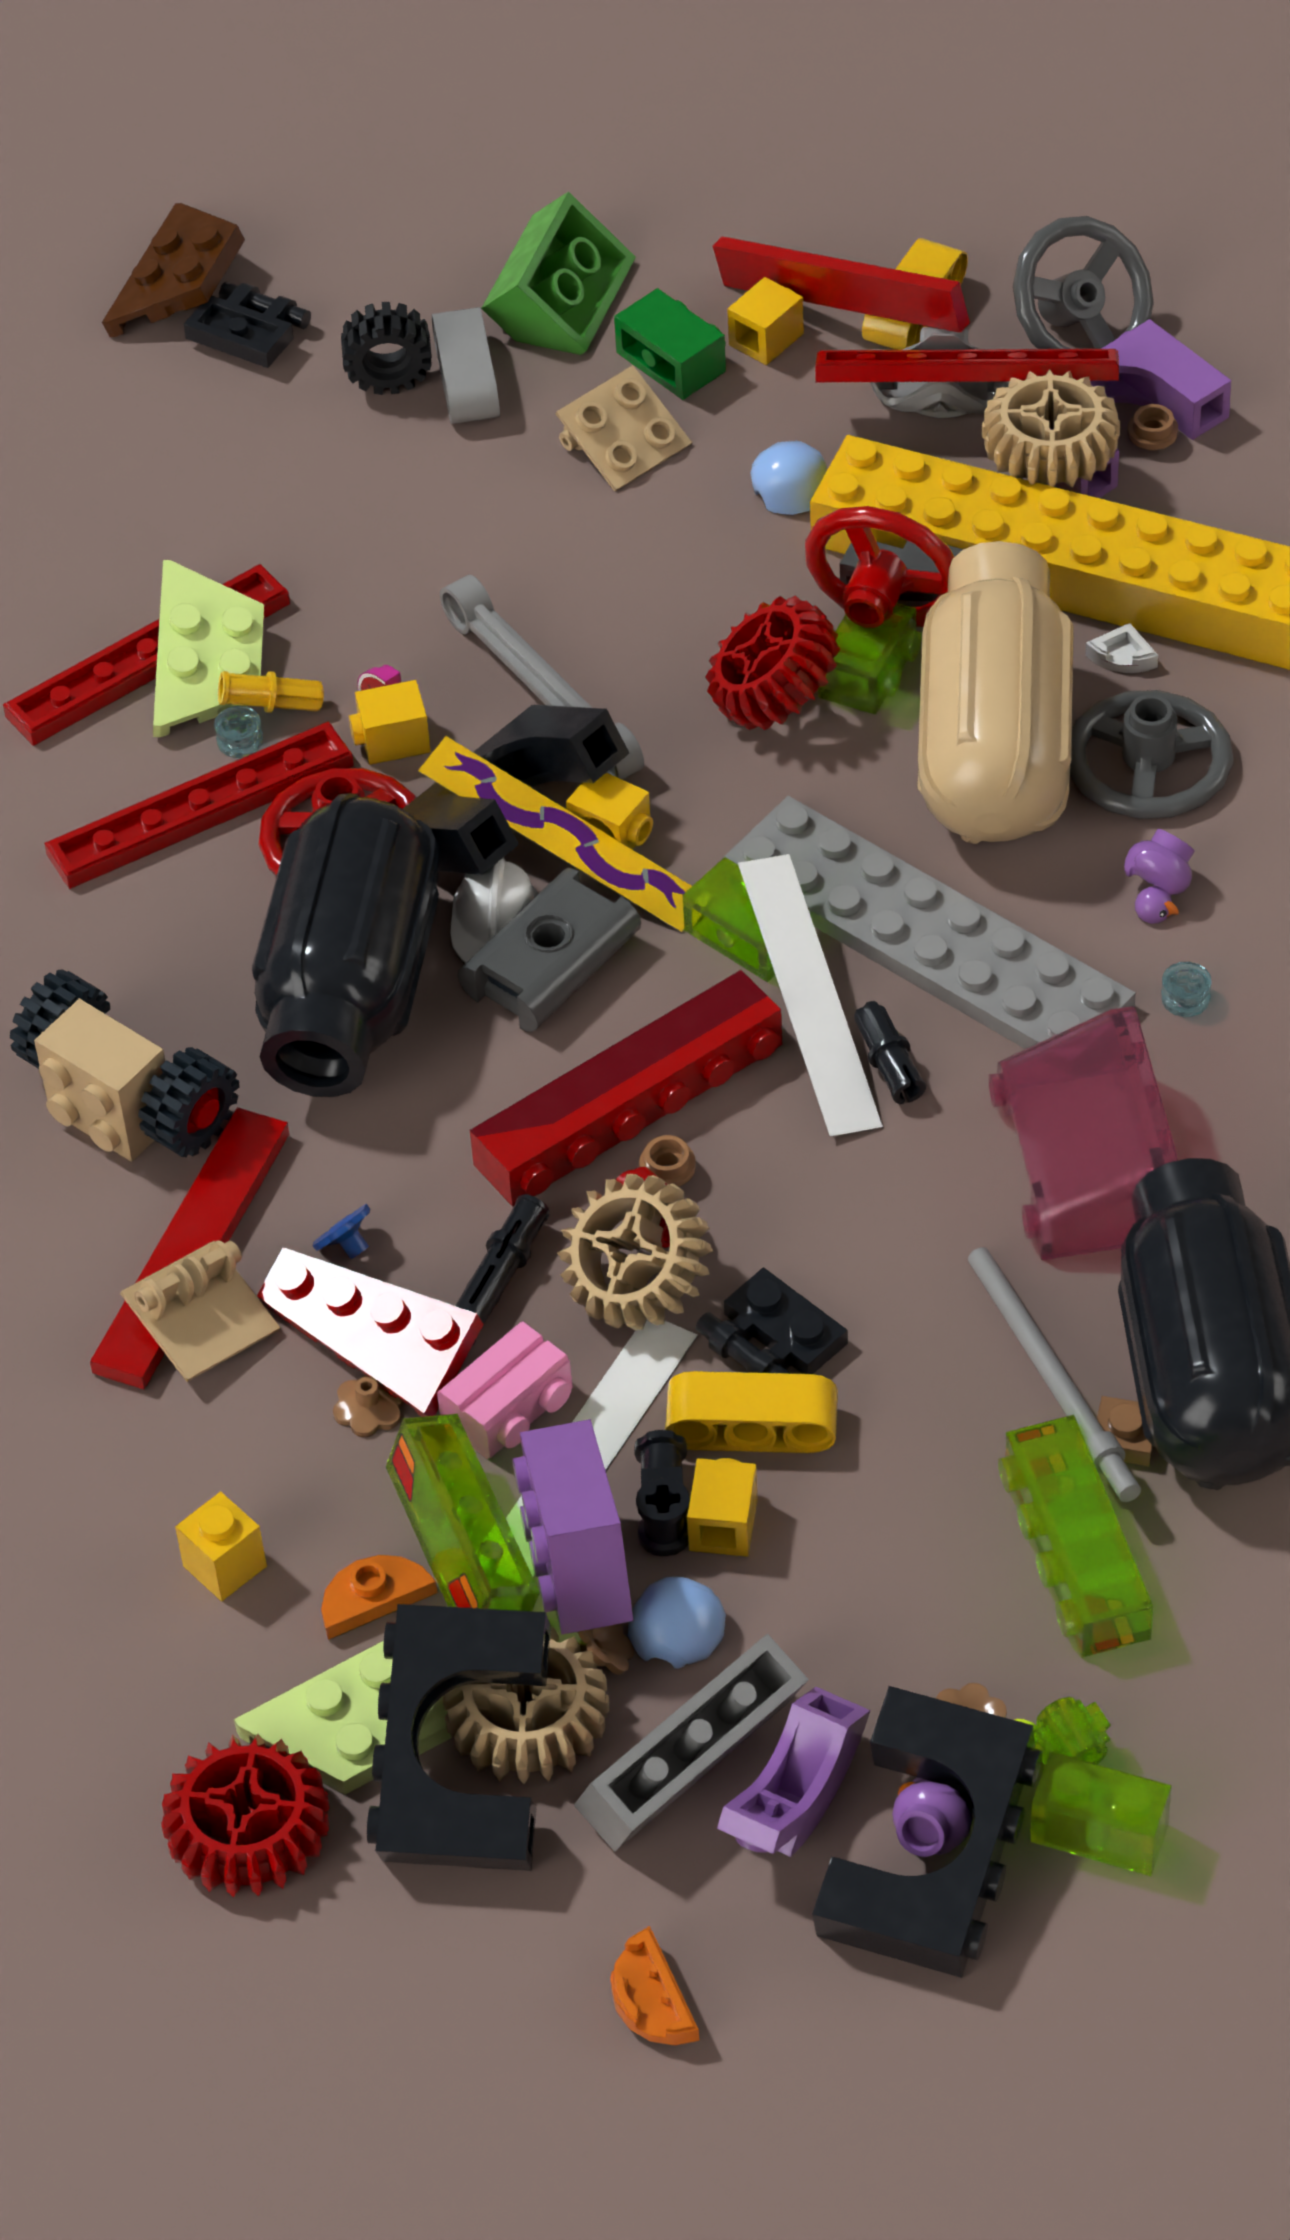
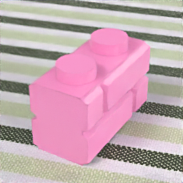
(508, 1389)

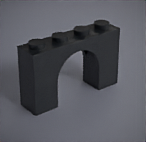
(535, 749)
(431, 1655)
(936, 1914)

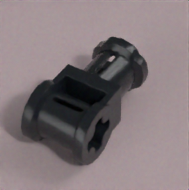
(662, 1496)

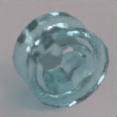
(241, 719)
(1197, 981)

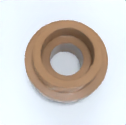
(1153, 427)
(673, 1152)

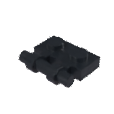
(246, 323)
(780, 1320)

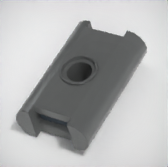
(549, 949)

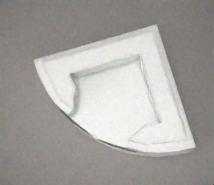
(1122, 651)

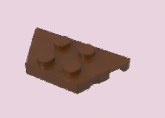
(177, 268)

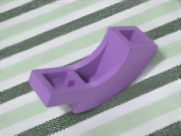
(799, 1777)

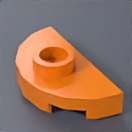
(372, 1590)
(649, 1995)

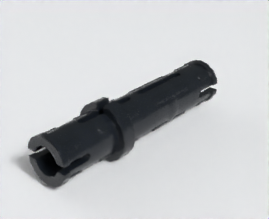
(505, 1253)

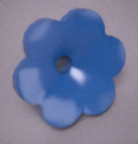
(346, 1234)

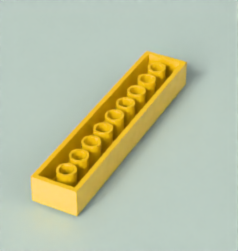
(1100, 554)

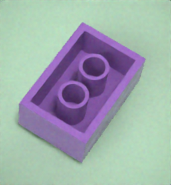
(572, 1527)

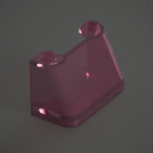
(1085, 1130)

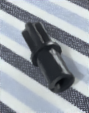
(889, 1052)

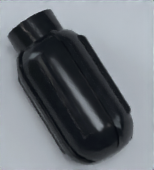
(343, 942)
(1208, 1324)

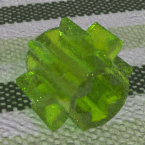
(1072, 1730)

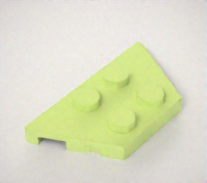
(200, 635)
(337, 1720)

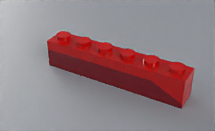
(626, 1087)

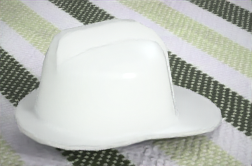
(486, 905)

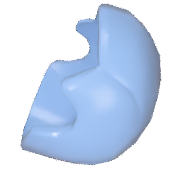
(788, 476)
(677, 1622)

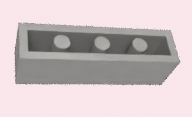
(690, 1742)

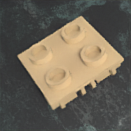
(622, 428)
(201, 1309)

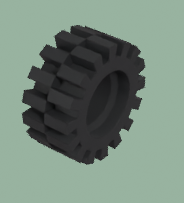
(381, 328)

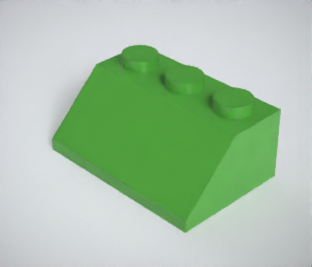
(559, 278)

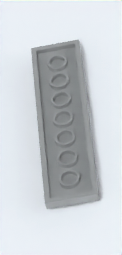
(931, 930)

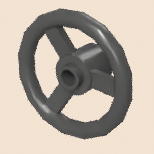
(1078, 294)
(1149, 746)

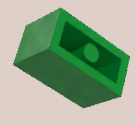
(670, 343)

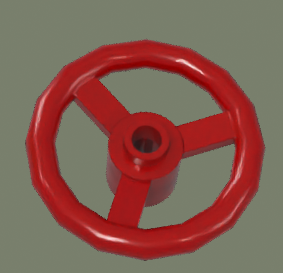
(879, 573)
(324, 789)

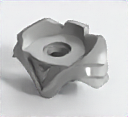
(938, 398)

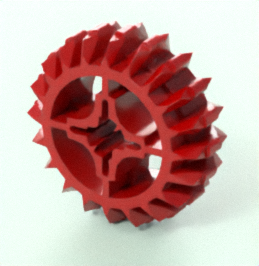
(772, 663)
(270, 1837)

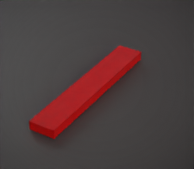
(845, 284)
(963, 365)
(116, 669)
(194, 805)
(205, 1215)

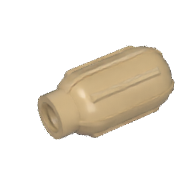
(996, 697)

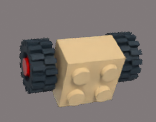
(114, 1078)

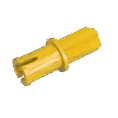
(270, 692)

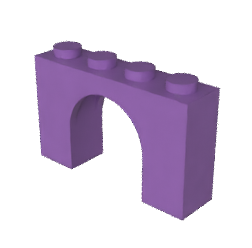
(1166, 373)

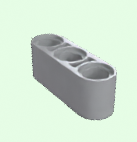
(465, 365)

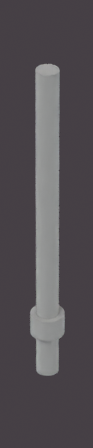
(1102, 1444)

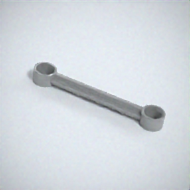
(471, 609)

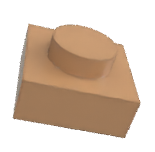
(1124, 1421)

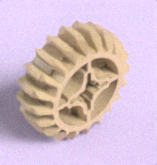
(1021, 422)
(641, 1207)
(556, 1722)

